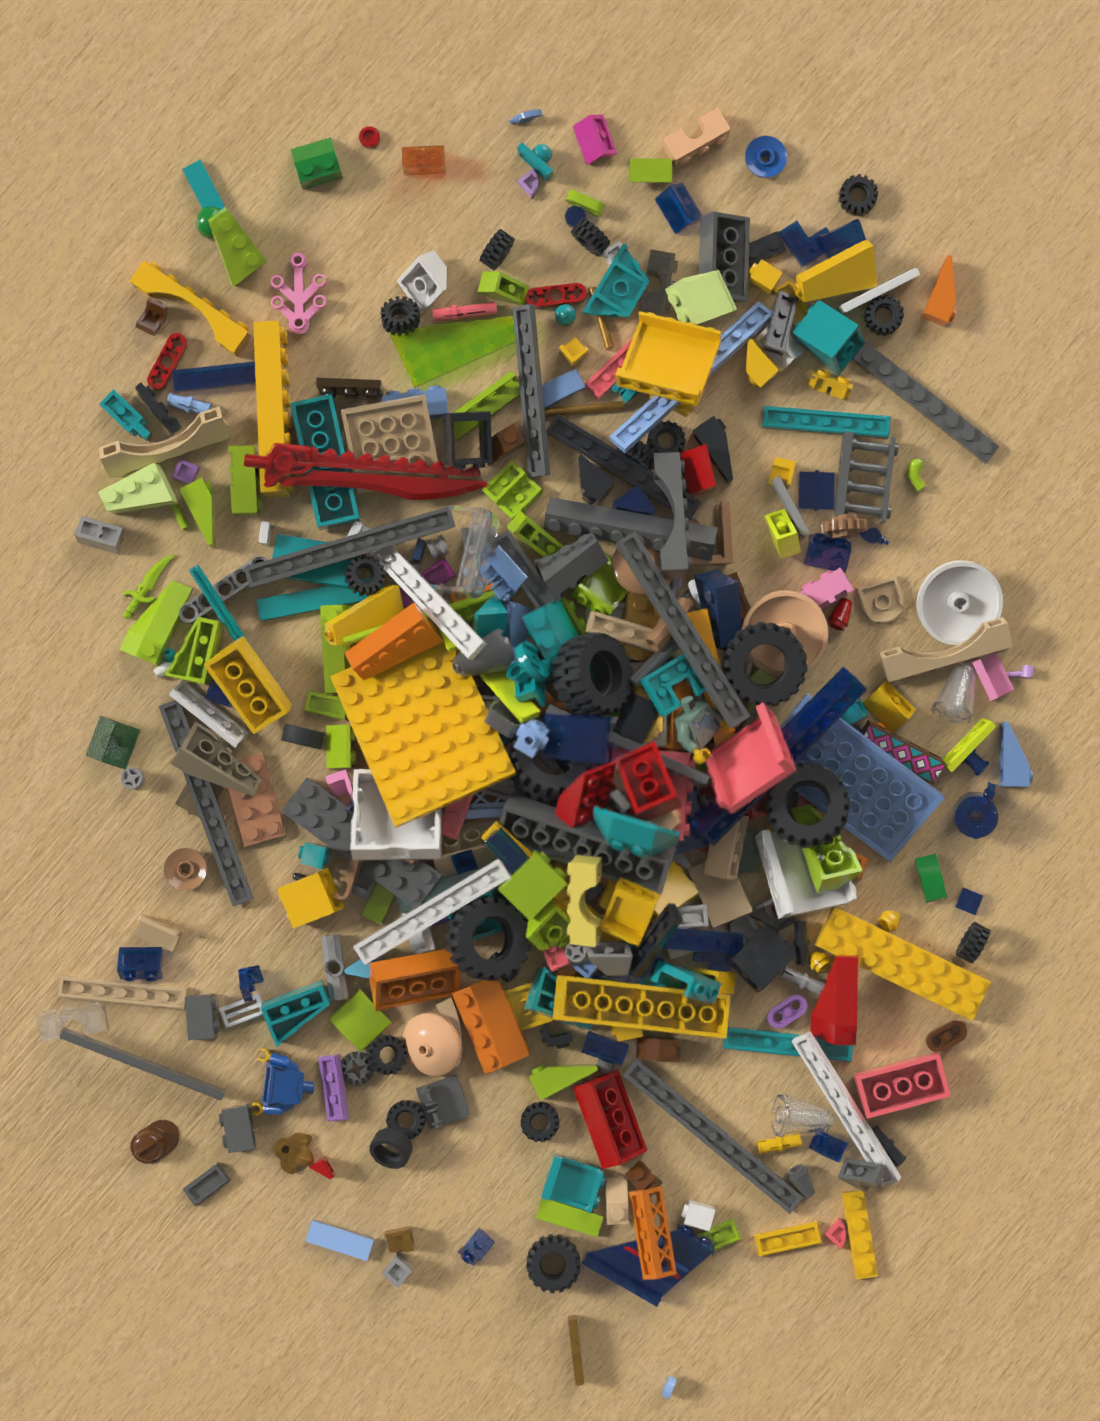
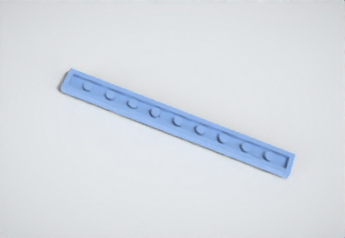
(658, 408)

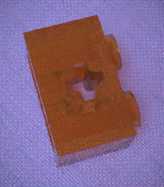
(423, 160)

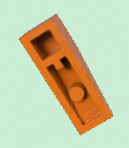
(942, 298)

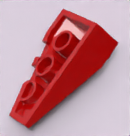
(836, 1010)

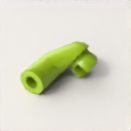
(913, 474)

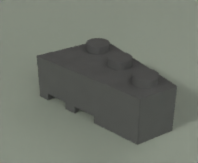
(571, 563)

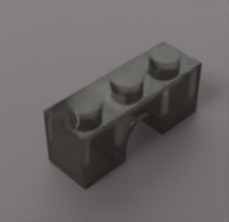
(661, 266)

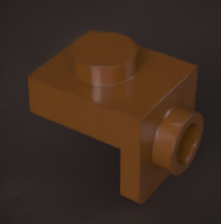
(152, 317)
(643, 1177)

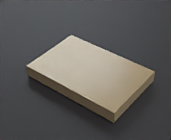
(723, 897)

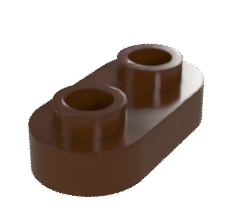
(945, 1035)

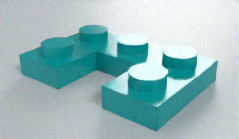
(659, 684)

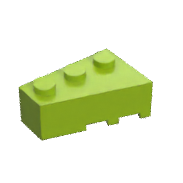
(235, 247)

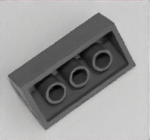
(726, 249)

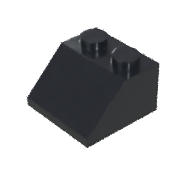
(593, 482)

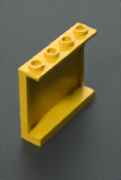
(669, 359)

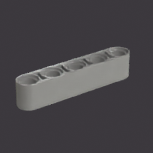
(236, 589)

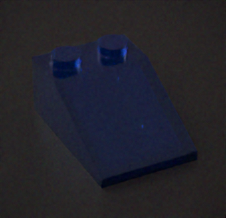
(577, 737)

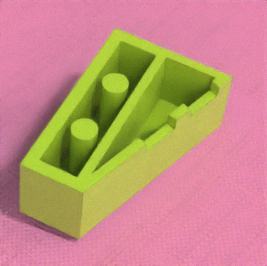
(244, 483)
(199, 647)

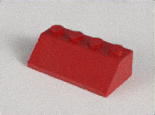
(610, 1119)

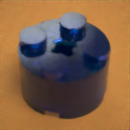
(975, 802)

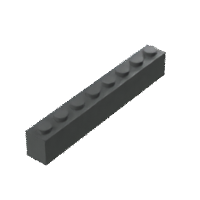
(616, 524)

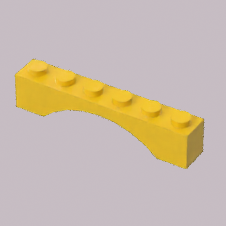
(154, 283)

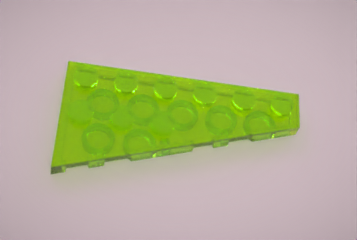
(449, 346)

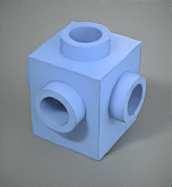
(531, 737)

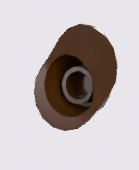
(154, 1141)

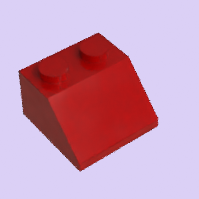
(698, 471)

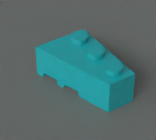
(542, 996)

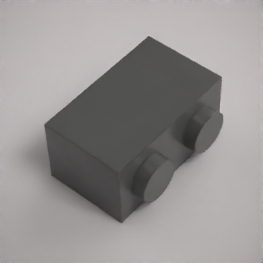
(201, 1016)
(238, 1128)

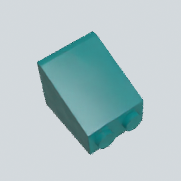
(829, 336)

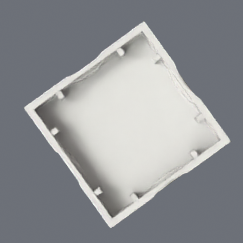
(375, 834)

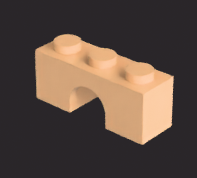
(682, 148)

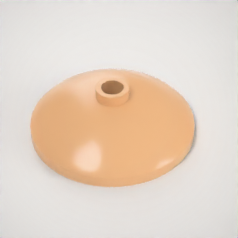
(439, 1039)

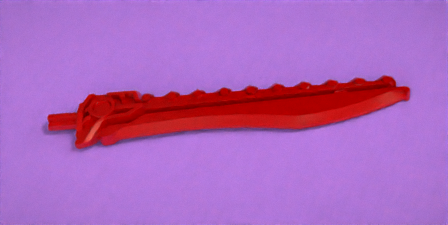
(297, 459)

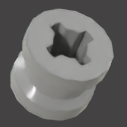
(437, 547)
(128, 779)
(574, 950)

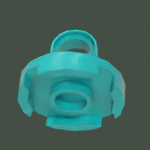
(529, 664)

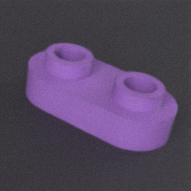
(787, 1012)

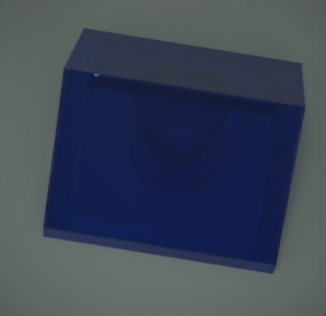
(634, 501)

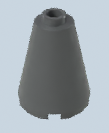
(491, 659)

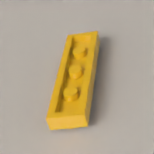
(859, 1234)

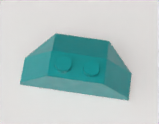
(633, 834)

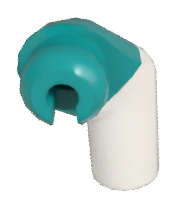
(169, 655)

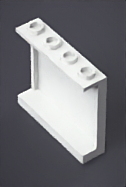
(790, 879)

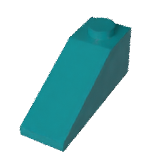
(314, 855)

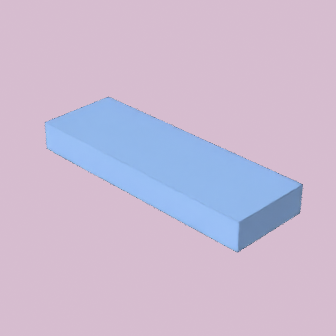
(339, 1240)

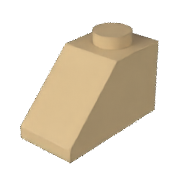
(617, 1201)

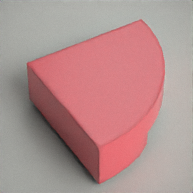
(837, 1233)

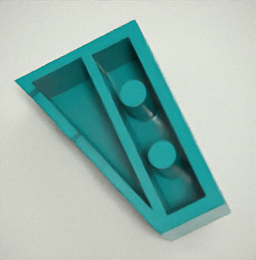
(293, 1009)

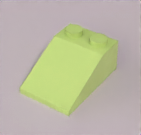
(700, 297)

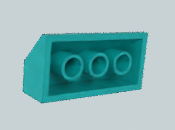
(549, 629)

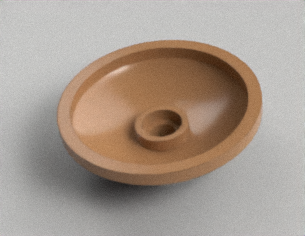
(626, 577)

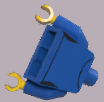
(282, 1085)

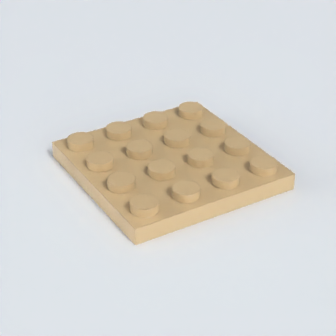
(391, 429)

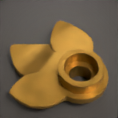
(297, 1152)

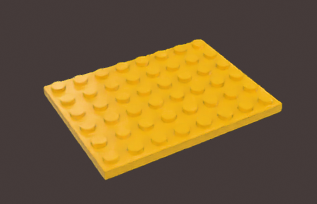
(423, 733)

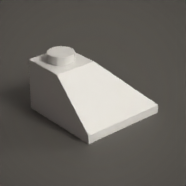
(424, 280)

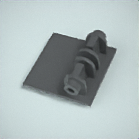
(443, 1101)

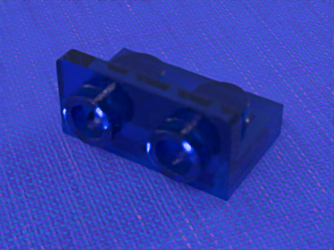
(140, 963)

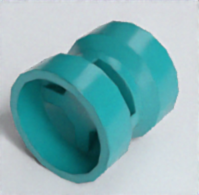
(626, 394)

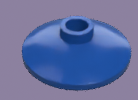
(769, 147)

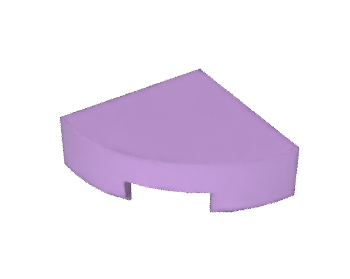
(529, 183)

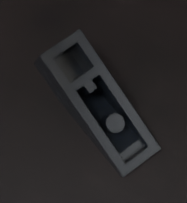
(713, 434)

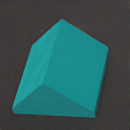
(490, 617)

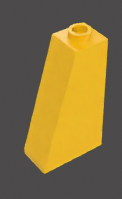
(840, 274)
(365, 615)

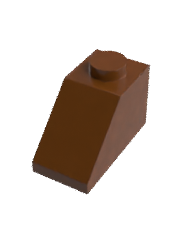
(505, 443)
(658, 1049)

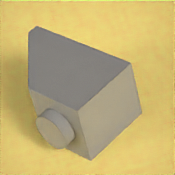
(611, 957)

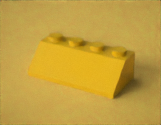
(248, 685)

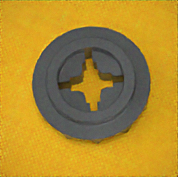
(351, 1077)

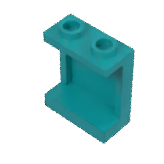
(698, 988)
(573, 1183)

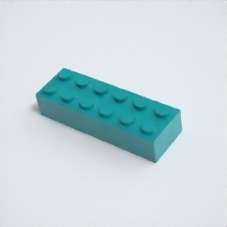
(319, 427)

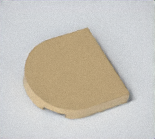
(881, 600)

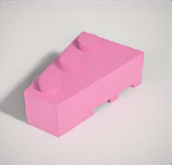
(828, 589)

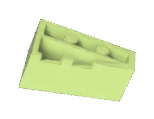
(139, 491)

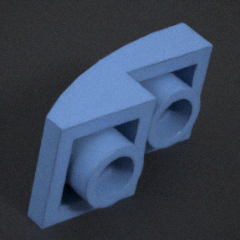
(562, 387)

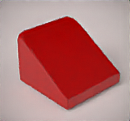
(323, 1167)

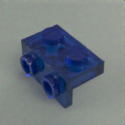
(827, 552)

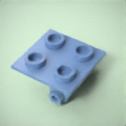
(504, 575)

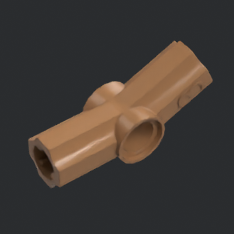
(660, 634)

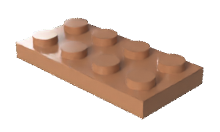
(258, 814)

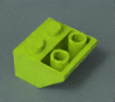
(340, 747)

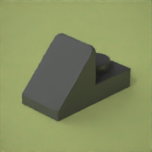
(861, 1174)

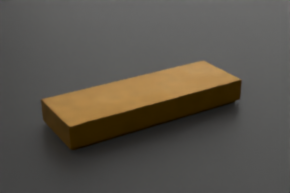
(576, 1352)

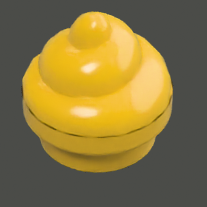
(889, 920)
(819, 962)

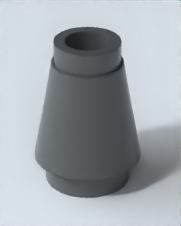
(801, 1179)

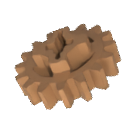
(844, 526)

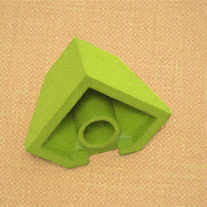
(549, 928)

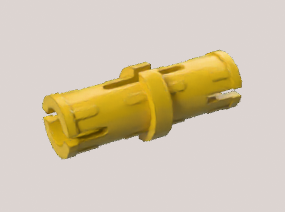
(779, 1144)

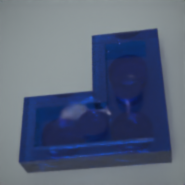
(803, 248)

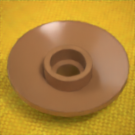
(174, 869)

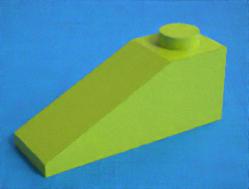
(202, 506)
(534, 535)
(554, 1078)

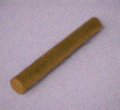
(603, 326)

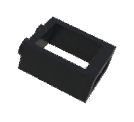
(485, 438)

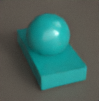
(537, 158)

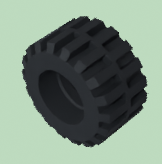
(553, 1282)

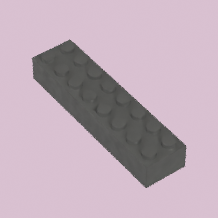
(542, 830)

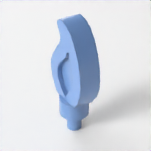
(526, 116)

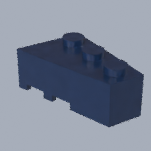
(721, 598)

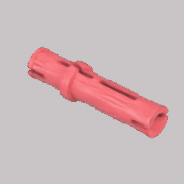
(467, 311)

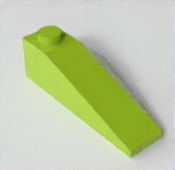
(156, 626)
(333, 656)
(828, 864)

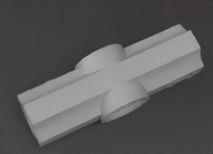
(333, 953)

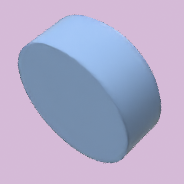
(668, 1388)

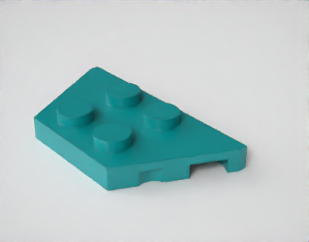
(618, 288)

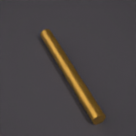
(587, 408)

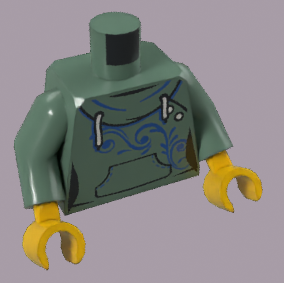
(696, 727)

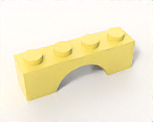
(583, 925)

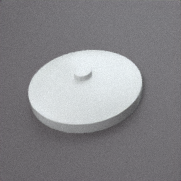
(958, 600)

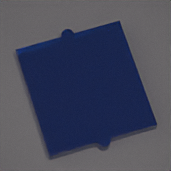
(816, 490)

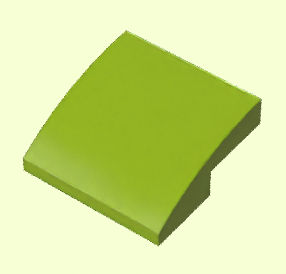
(512, 490)
(359, 1020)

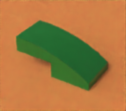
(930, 878)

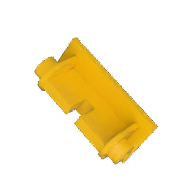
(839, 385)

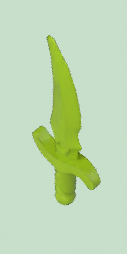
(145, 586)

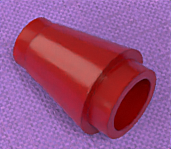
(840, 616)

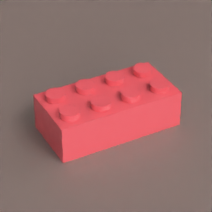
(901, 1085)

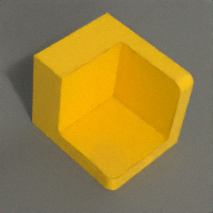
(573, 352)
(784, 469)

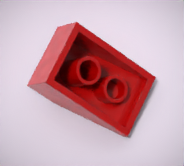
(648, 782)

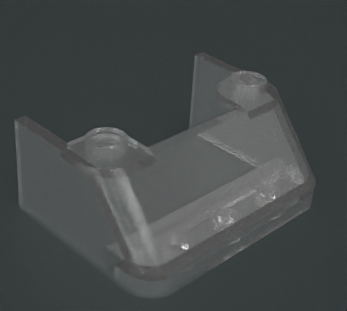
(477, 553)

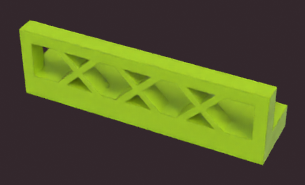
(491, 399)

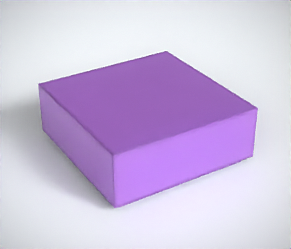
(185, 472)

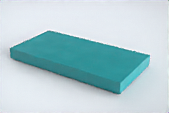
(328, 575)

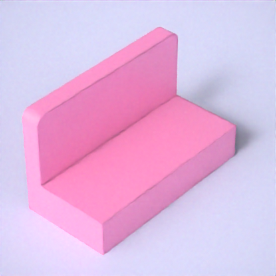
(993, 676)
(340, 783)

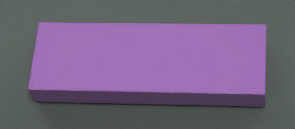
(333, 1087)

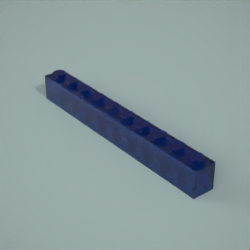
(799, 736)

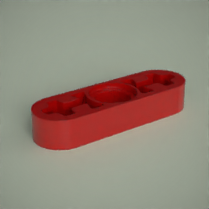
(572, 298)
(164, 353)

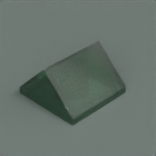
(113, 742)

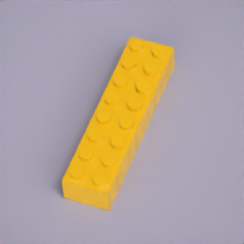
(272, 395)
(903, 963)
(639, 1007)

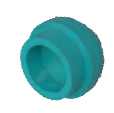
(565, 315)

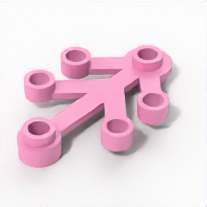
(298, 297)

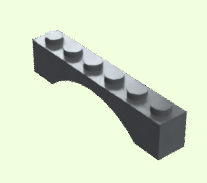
(667, 476)

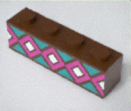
(915, 758)

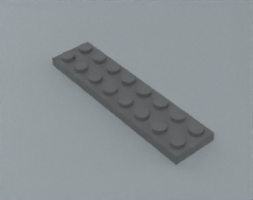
(332, 824)

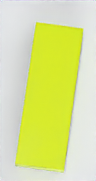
(968, 744)

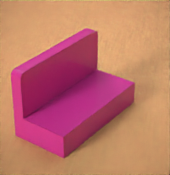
(594, 138)

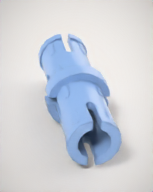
(188, 404)

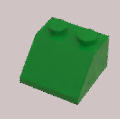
(316, 163)

